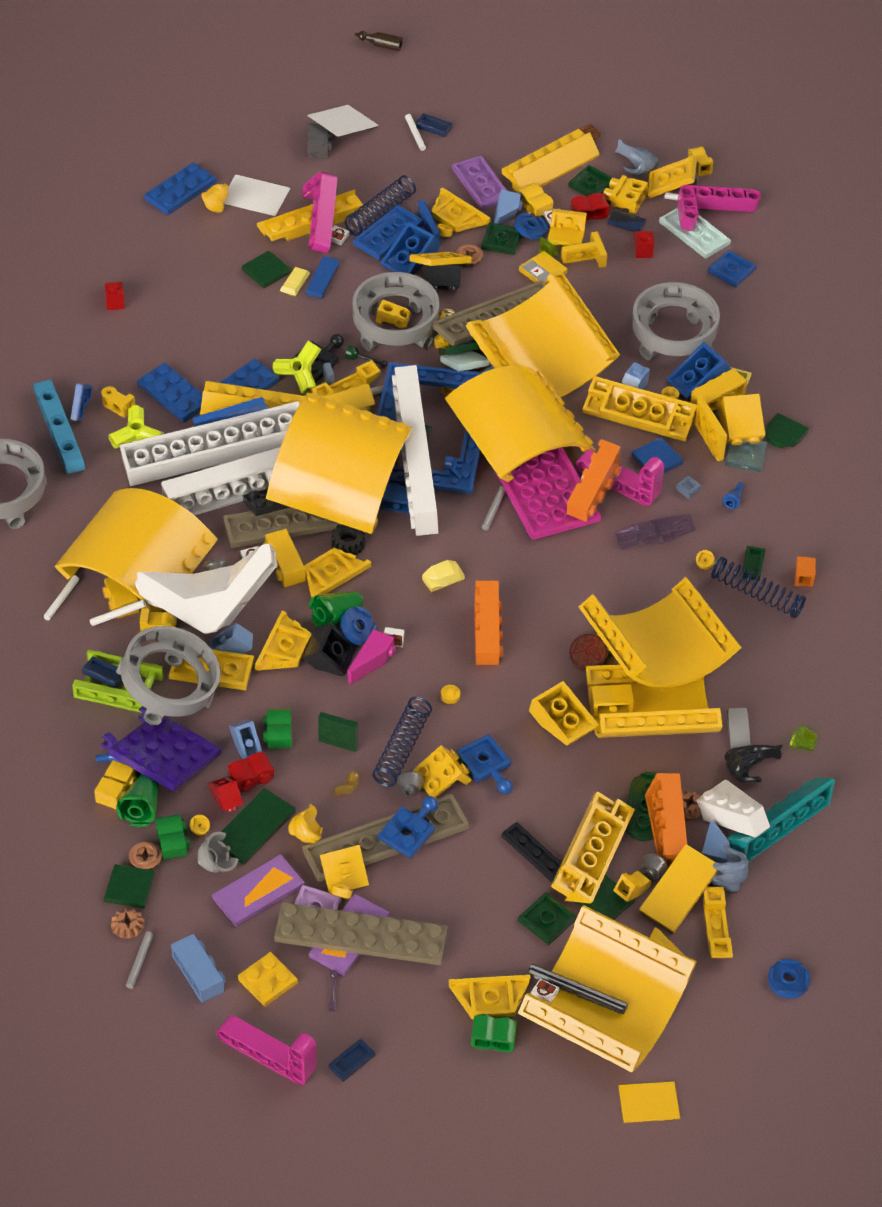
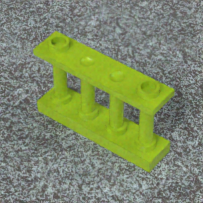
(111, 696)

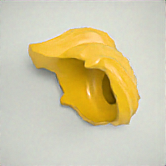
(215, 197)
(305, 826)

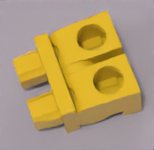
(626, 193)

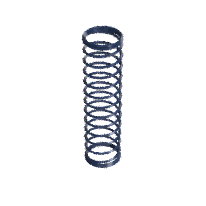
(359, 224)
(796, 601)
(388, 771)

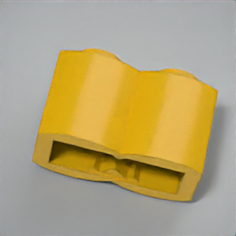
(535, 199)

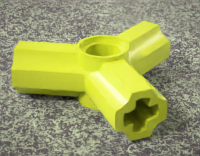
(291, 367)
(135, 430)

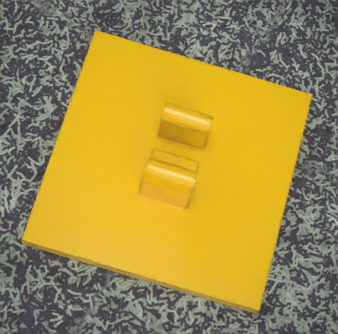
(344, 867)

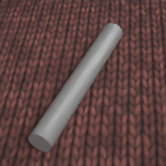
(493, 509)
(139, 959)

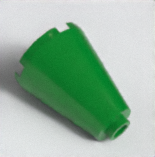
(331, 606)
(139, 802)

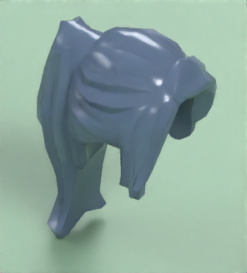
(642, 159)
(732, 872)

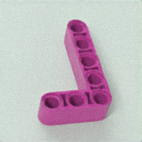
(323, 193)
(714, 198)
(642, 487)
(293, 1062)

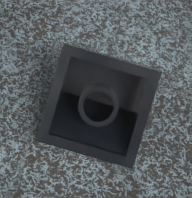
(444, 276)
(329, 650)

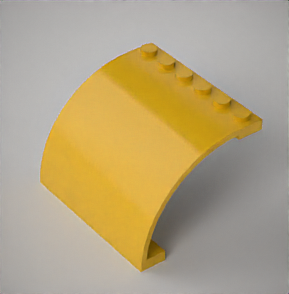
(549, 335)
(515, 417)
(336, 462)
(139, 534)
(666, 642)
(655, 709)
(625, 967)

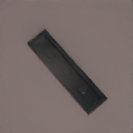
(532, 850)

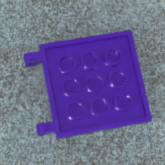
(163, 751)

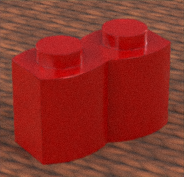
(594, 205)
(251, 771)

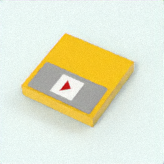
(541, 267)

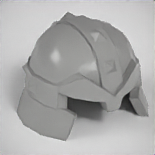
(214, 854)

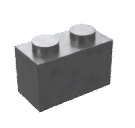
(318, 141)

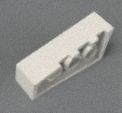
(733, 809)

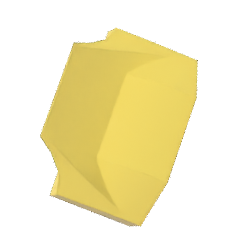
(442, 575)

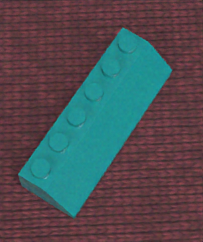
(786, 816)

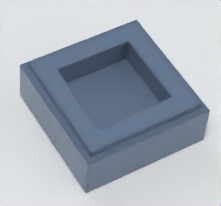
(328, 373)
(688, 487)

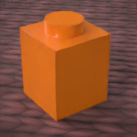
(805, 571)

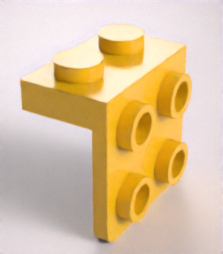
(567, 227)
(441, 771)

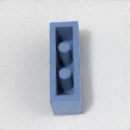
(198, 967)

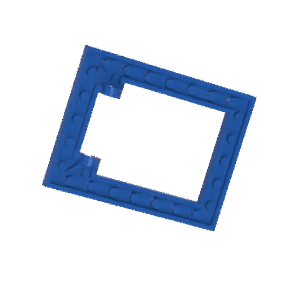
(458, 473)

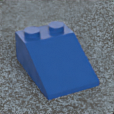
(410, 241)
(697, 370)

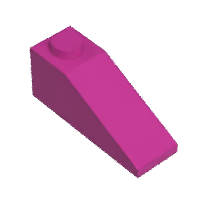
(372, 655)

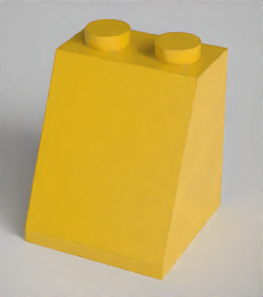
(742, 419)

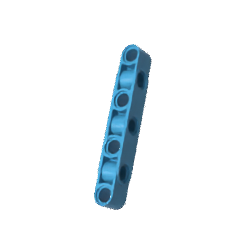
(58, 426)

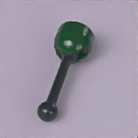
(353, 353)

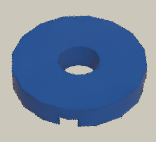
(535, 231)
(349, 626)
(785, 988)

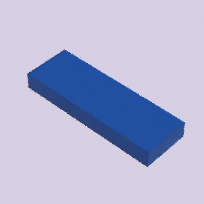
(428, 221)
(322, 277)

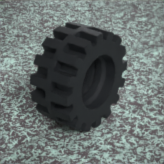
(348, 532)

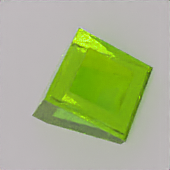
(548, 247)
(803, 739)

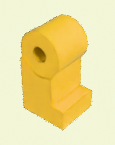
(702, 160)
(393, 314)
(116, 401)
(154, 619)
(634, 884)

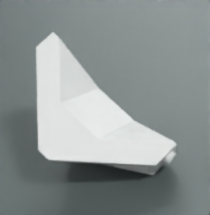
(209, 597)

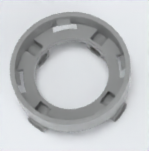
(421, 298)
(699, 308)
(35, 476)
(178, 646)

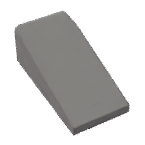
(738, 727)

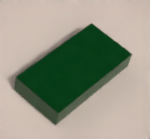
(753, 561)

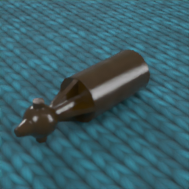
(382, 40)

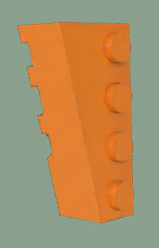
(595, 481)
(487, 623)
(667, 815)

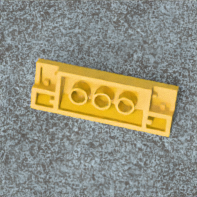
(552, 160)
(298, 222)
(221, 395)
(639, 408)
(592, 849)

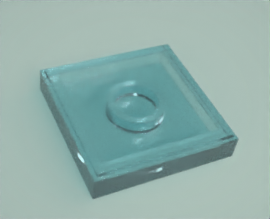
(746, 456)

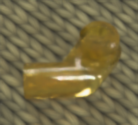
(349, 786)

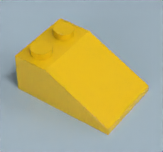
(562, 714)

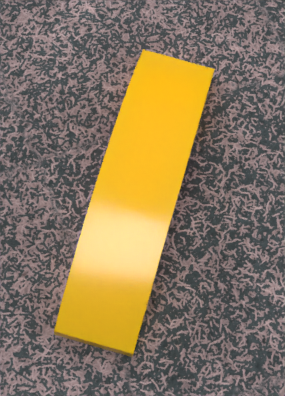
(365, 374)
(716, 923)

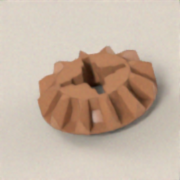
(471, 250)
(693, 810)
(138, 851)
(136, 923)

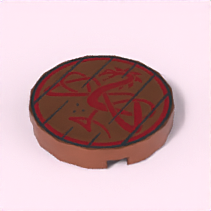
(588, 651)

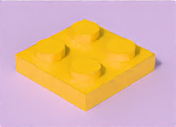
(267, 979)

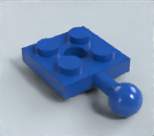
(482, 770)
(406, 820)

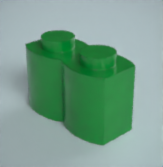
(278, 728)
(171, 836)
(493, 1033)

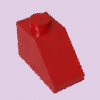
(643, 244)
(114, 295)
(226, 793)

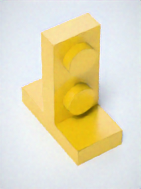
(586, 251)

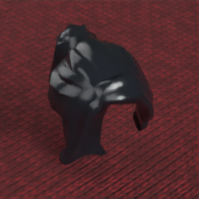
(743, 758)

